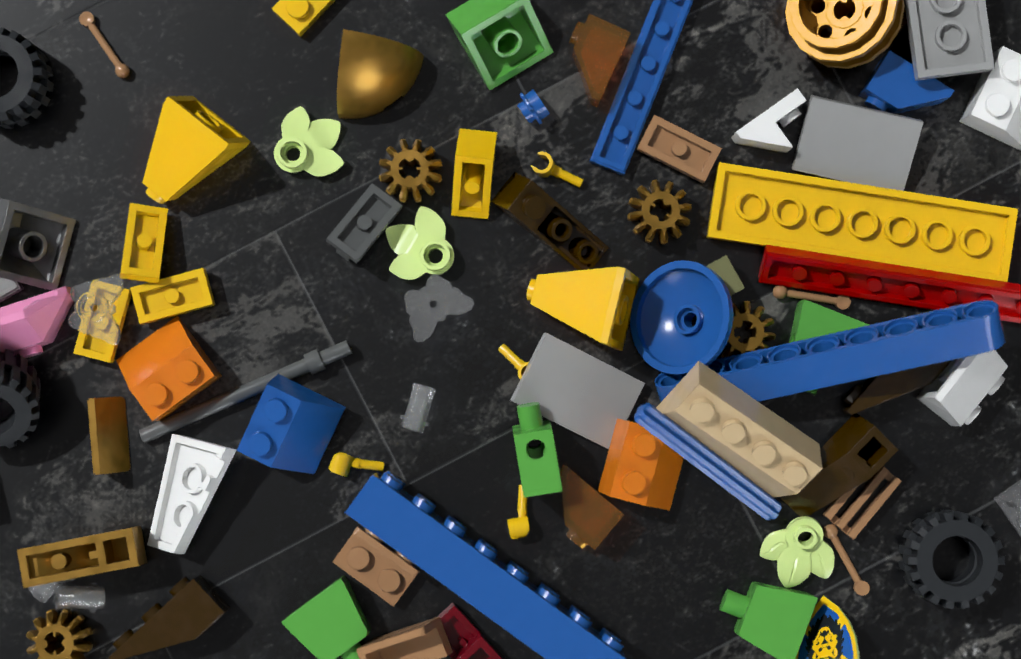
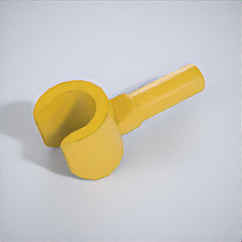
(556, 171)
(518, 363)
(342, 463)
(519, 526)

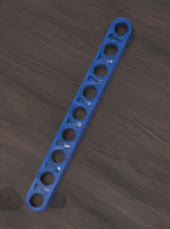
(859, 352)

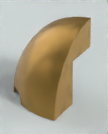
(373, 73)

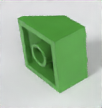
(499, 37)

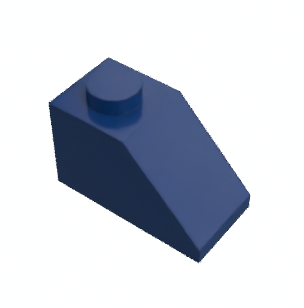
(894, 87)

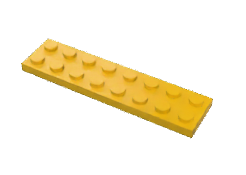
(861, 222)

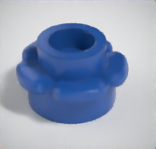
(532, 107)

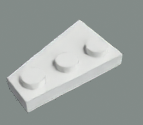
(186, 490)

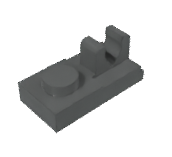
(364, 224)

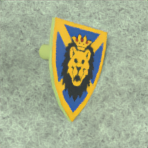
(829, 634)

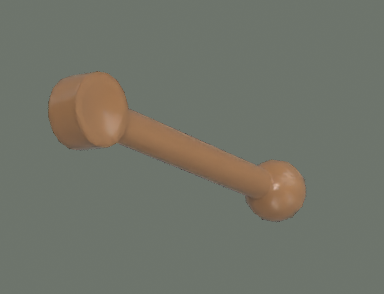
(88, 20)
(840, 301)
(860, 586)

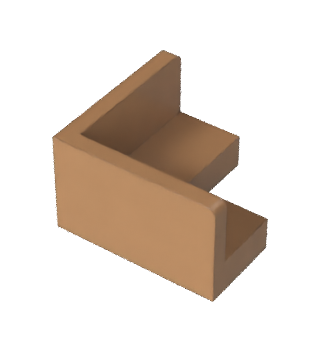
(416, 641)

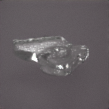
(425, 318)
(98, 323)

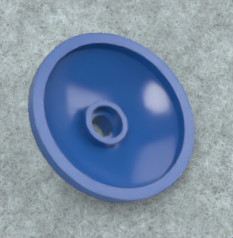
(665, 312)

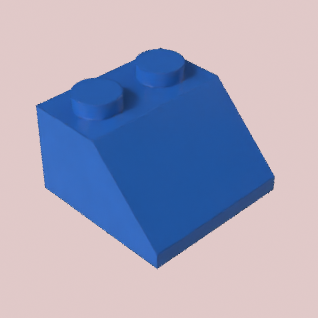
(290, 427)

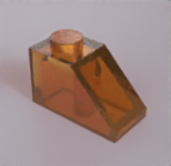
(597, 54)
(586, 511)

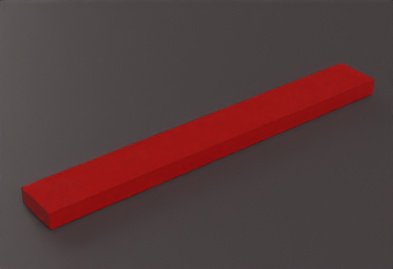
(884, 281)

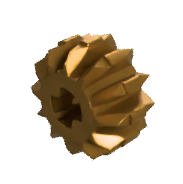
(411, 158)
(666, 201)
(756, 327)
(57, 624)

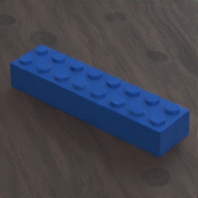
(477, 574)

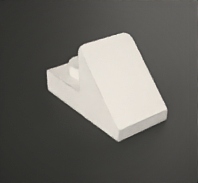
(765, 132)

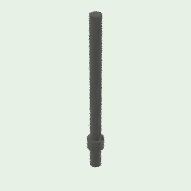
(313, 362)

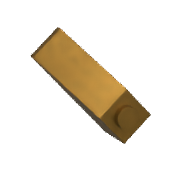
(82, 556)

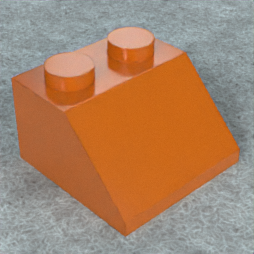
(167, 369)
(640, 467)

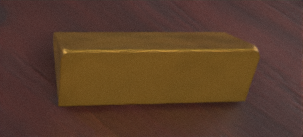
(108, 435)

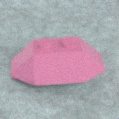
(34, 322)

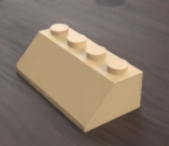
(743, 432)

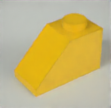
(473, 173)

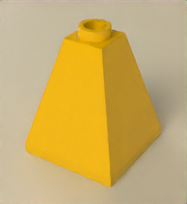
(188, 147)
(589, 301)

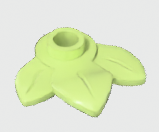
(313, 140)
(415, 244)
(799, 557)

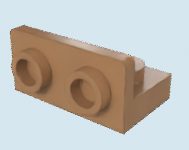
(376, 565)

